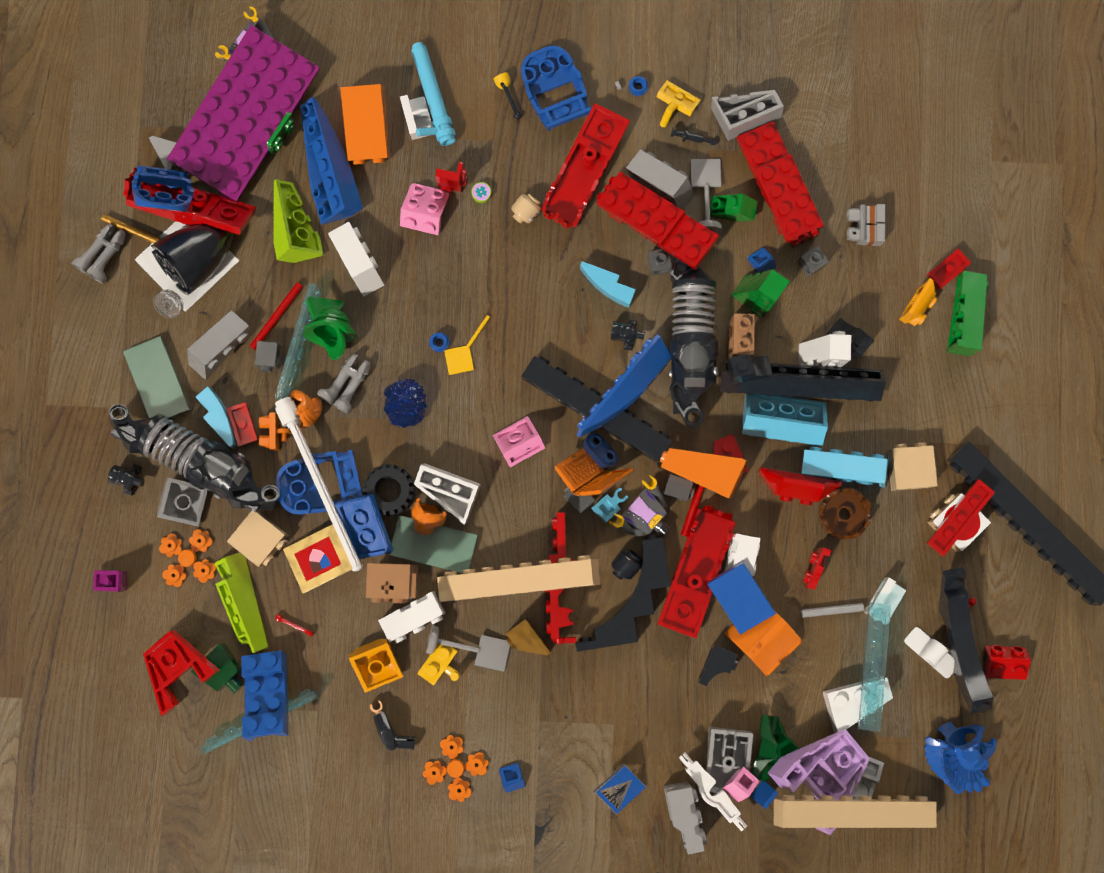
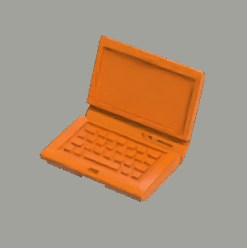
(585, 476)
(766, 642)

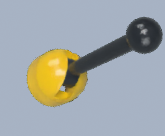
(503, 82)

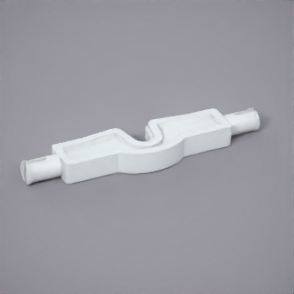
(720, 799)

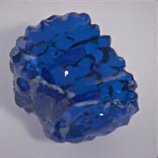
(405, 403)

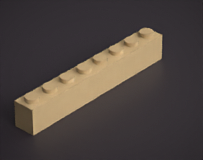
(519, 580)
(854, 812)

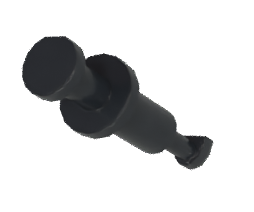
(691, 136)

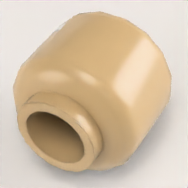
(526, 208)

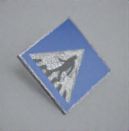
(620, 788)

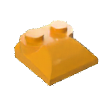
(922, 299)
(375, 664)

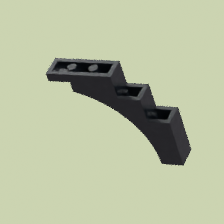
(621, 627)
(961, 642)

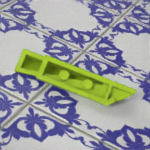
(240, 601)

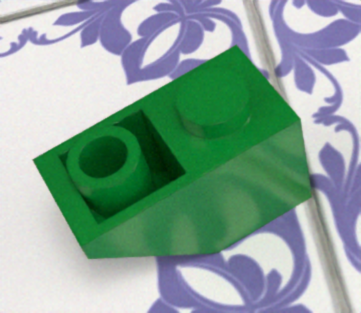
(733, 207)

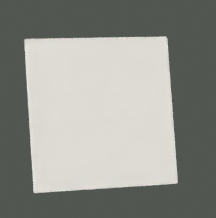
(150, 265)

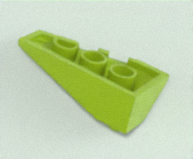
(292, 228)

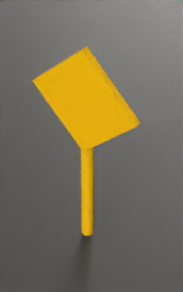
(460, 358)

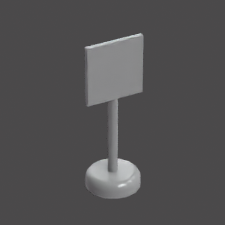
(707, 174)
(491, 651)

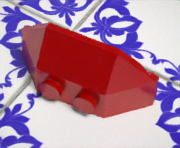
(797, 486)

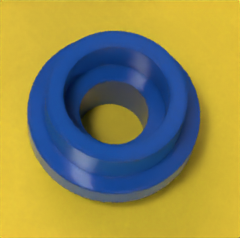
(638, 80)
(439, 335)

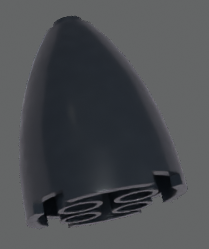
(192, 254)

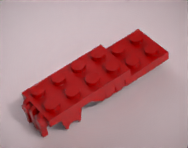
(584, 166)
(780, 184)
(204, 207)
(656, 220)
(697, 565)
(558, 614)

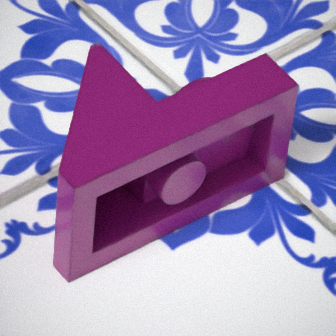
(110, 580)

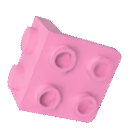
(423, 208)

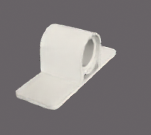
(931, 651)

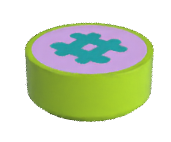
(481, 192)

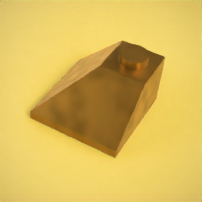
(526, 639)

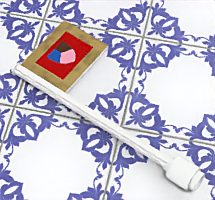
(330, 549)

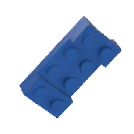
(265, 695)

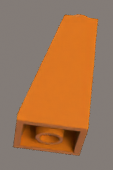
(365, 123)
(708, 470)

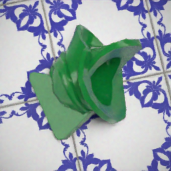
(329, 326)

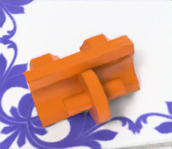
(273, 440)

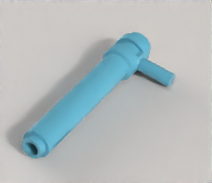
(441, 121)

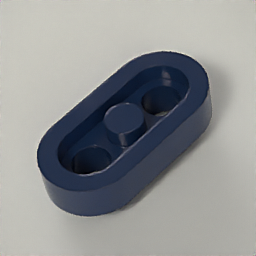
(600, 451)

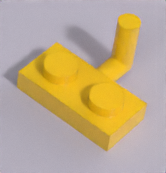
(677, 99)
(439, 663)

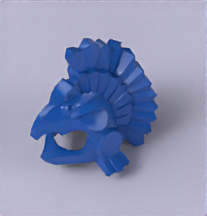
(960, 762)

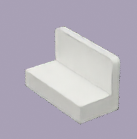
(888, 594)

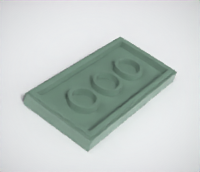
(156, 379)
(442, 548)

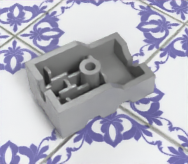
(726, 754)
(685, 816)

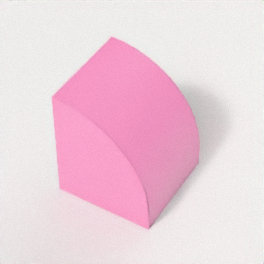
(741, 784)

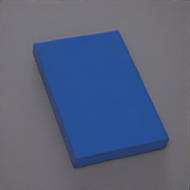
(364, 526)
(741, 597)

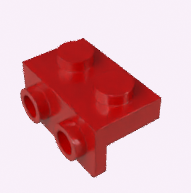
(452, 180)
(1006, 662)

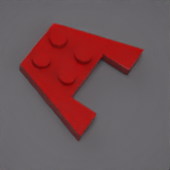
(168, 662)

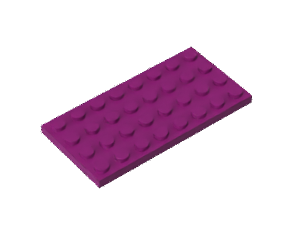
(241, 113)

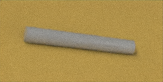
(832, 610)

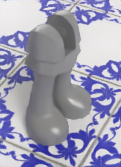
(96, 270)
(343, 402)

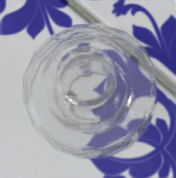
(168, 303)

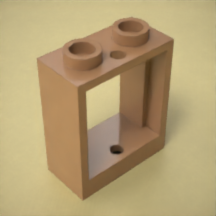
(738, 335)

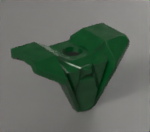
(773, 746)

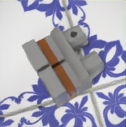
(870, 225)

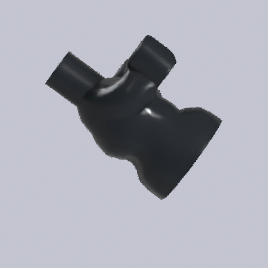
(626, 333)
(126, 478)

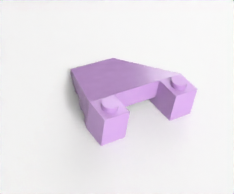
(824, 767)

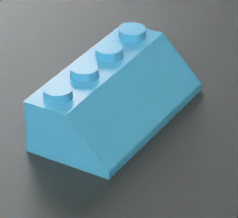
(785, 418)

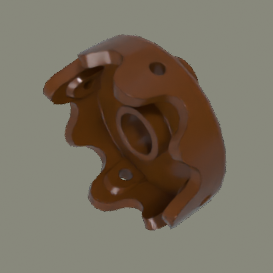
(858, 509)

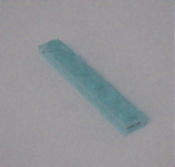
(295, 350)
(874, 667)
(233, 733)

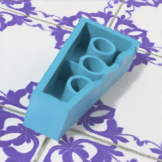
(845, 467)

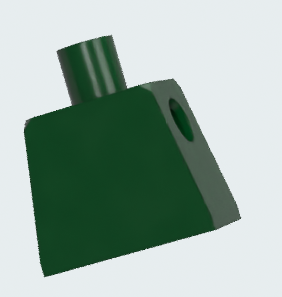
(229, 669)

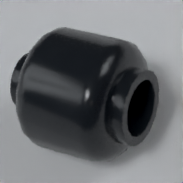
(626, 564)

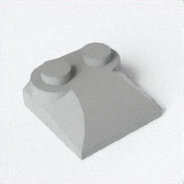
(181, 502)

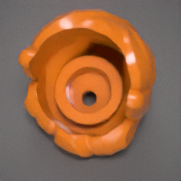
(307, 408)
(426, 517)

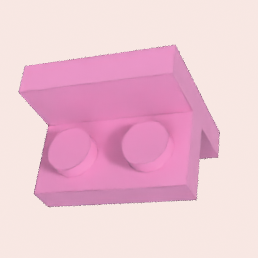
(519, 441)

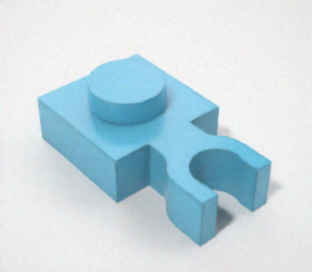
(608, 506)

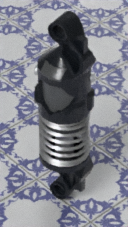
(693, 341)
(200, 460)

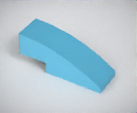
(607, 284)
(217, 416)

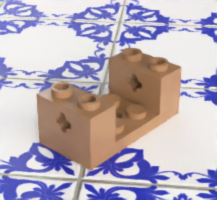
(384, 576)

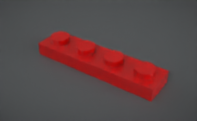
(960, 517)

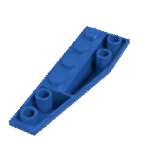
(328, 167)
(630, 386)

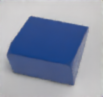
(762, 261)
(511, 777)
(764, 794)

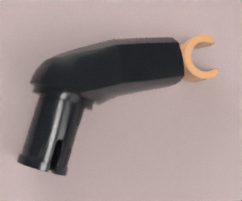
(387, 734)

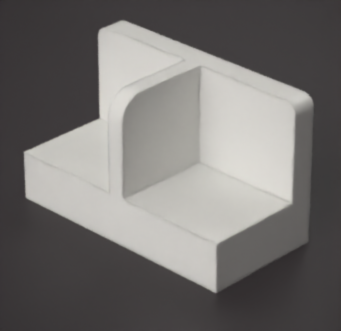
(416, 114)

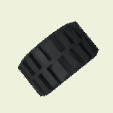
(407, 488)

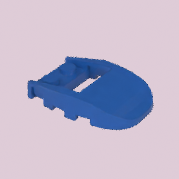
(549, 70)
(162, 200)
(299, 491)

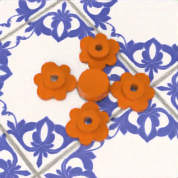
(187, 558)
(455, 768)

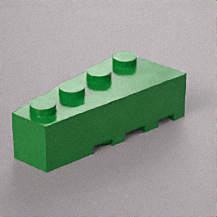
(760, 291)
(968, 314)

